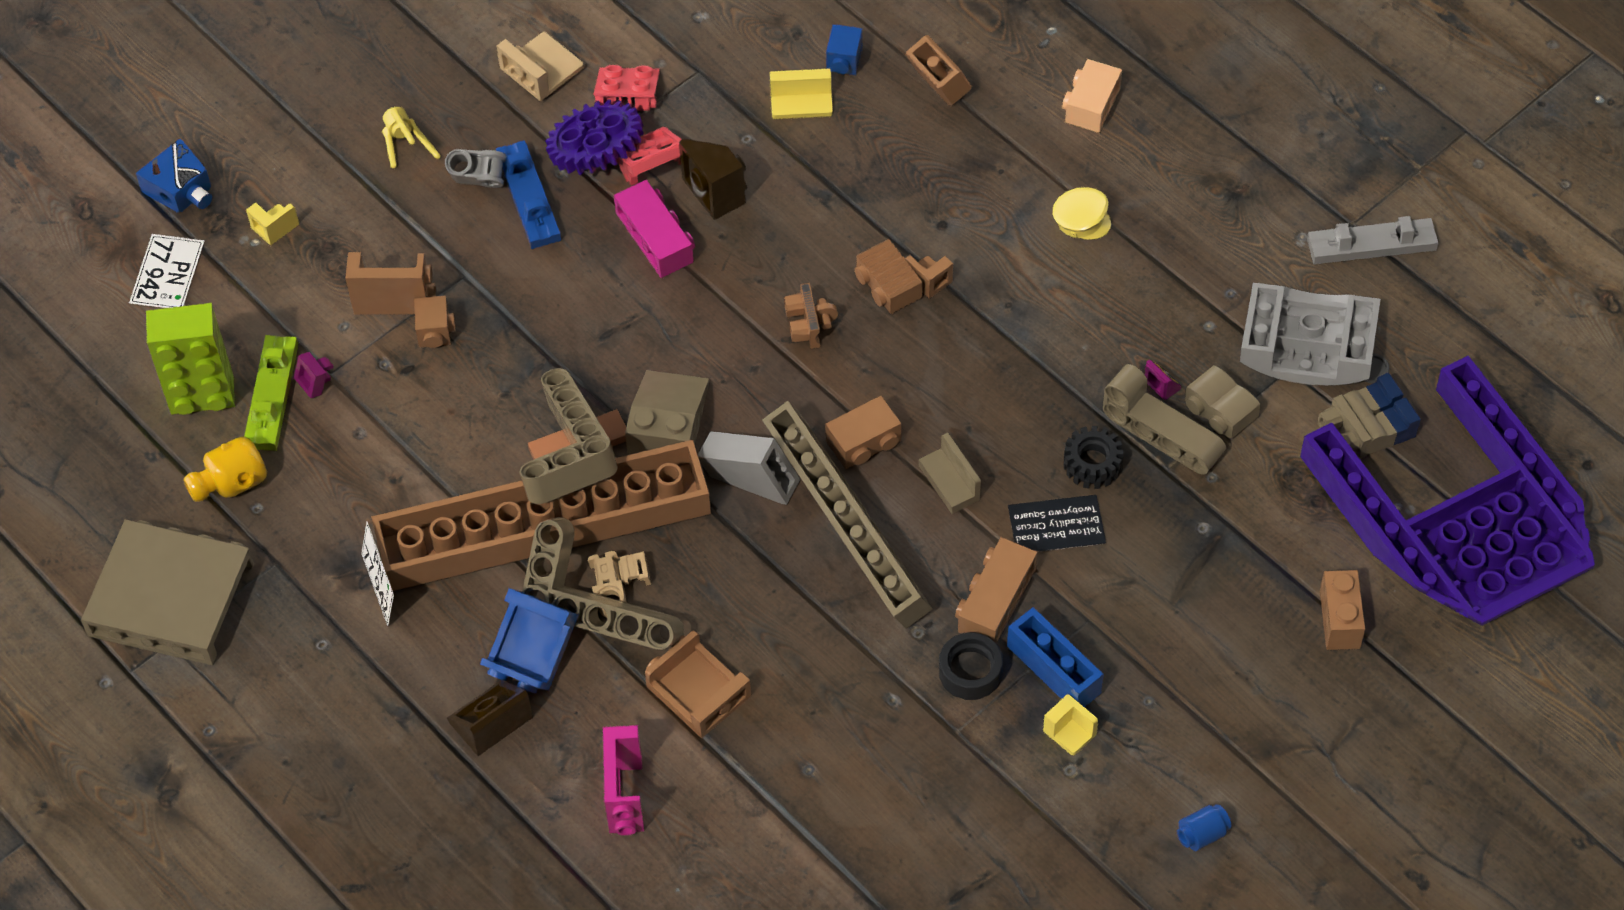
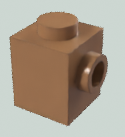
(433, 321)

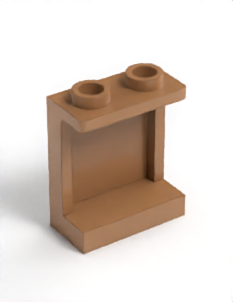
(387, 288)
(696, 684)

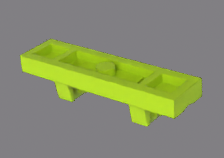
(271, 391)

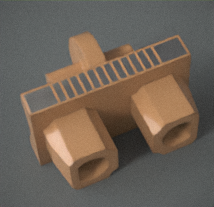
(808, 328)

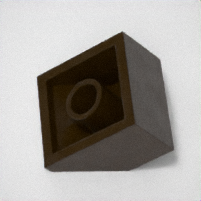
(713, 176)

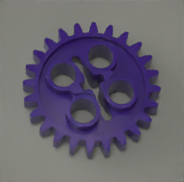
(594, 137)

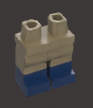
(1372, 417)

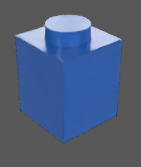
(844, 49)

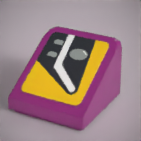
(1161, 380)

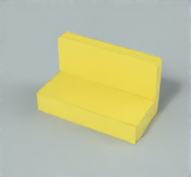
(801, 93)

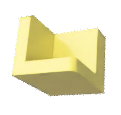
(273, 223)
(1070, 725)

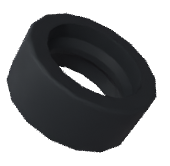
(970, 688)

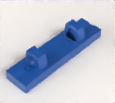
(529, 196)

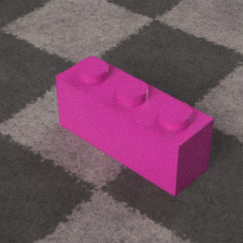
(654, 228)

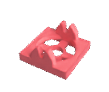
(653, 155)

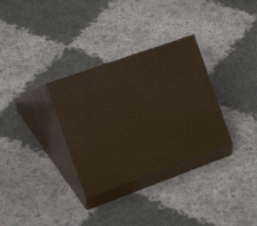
(492, 716)

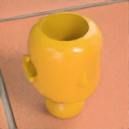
(228, 469)

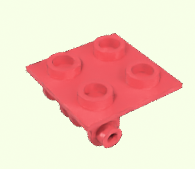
(627, 82)

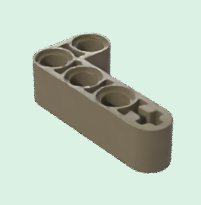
(1158, 423)

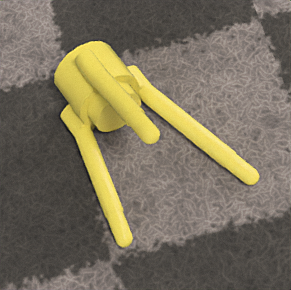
(400, 126)

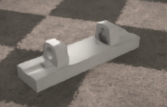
(1372, 241)

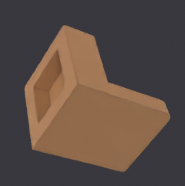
(933, 274)

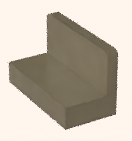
(951, 475)

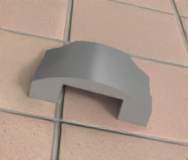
(1309, 335)

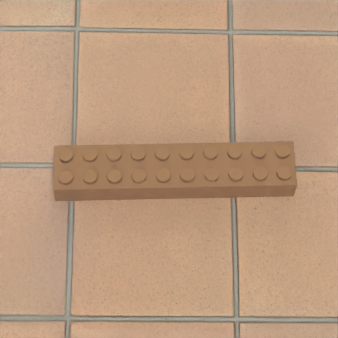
(500, 522)

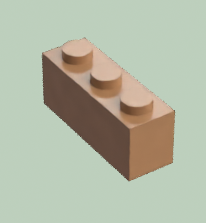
(996, 589)

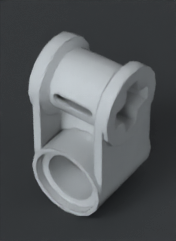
(483, 167)

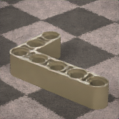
(582, 462)
(587, 603)

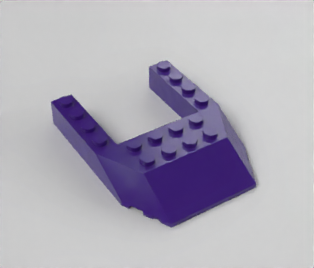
(1484, 545)

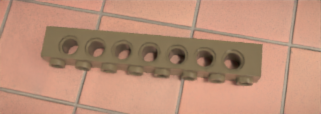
(847, 515)

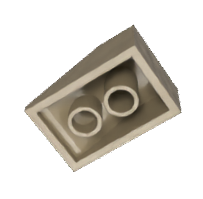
(665, 411)

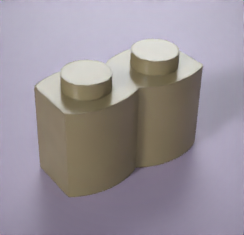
(1222, 402)

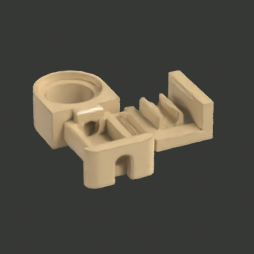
(616, 573)

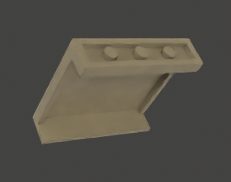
(165, 591)

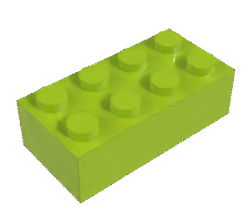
(190, 358)

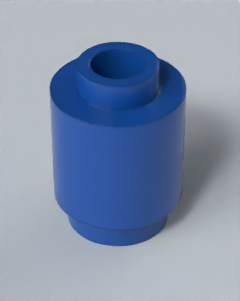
(1203, 827)

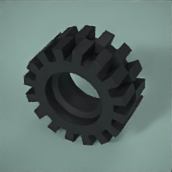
(1088, 472)

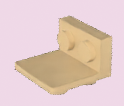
(538, 65)

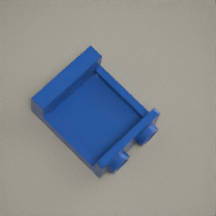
(530, 641)

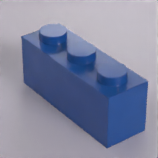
(1054, 658)

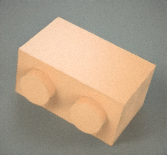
(1092, 95)

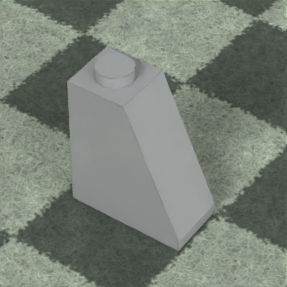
(749, 464)

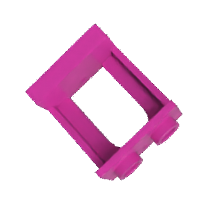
(621, 752)

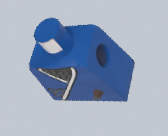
(176, 179)

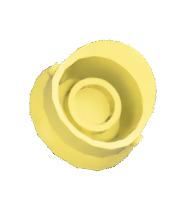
(1083, 213)

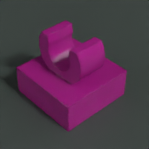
(312, 373)

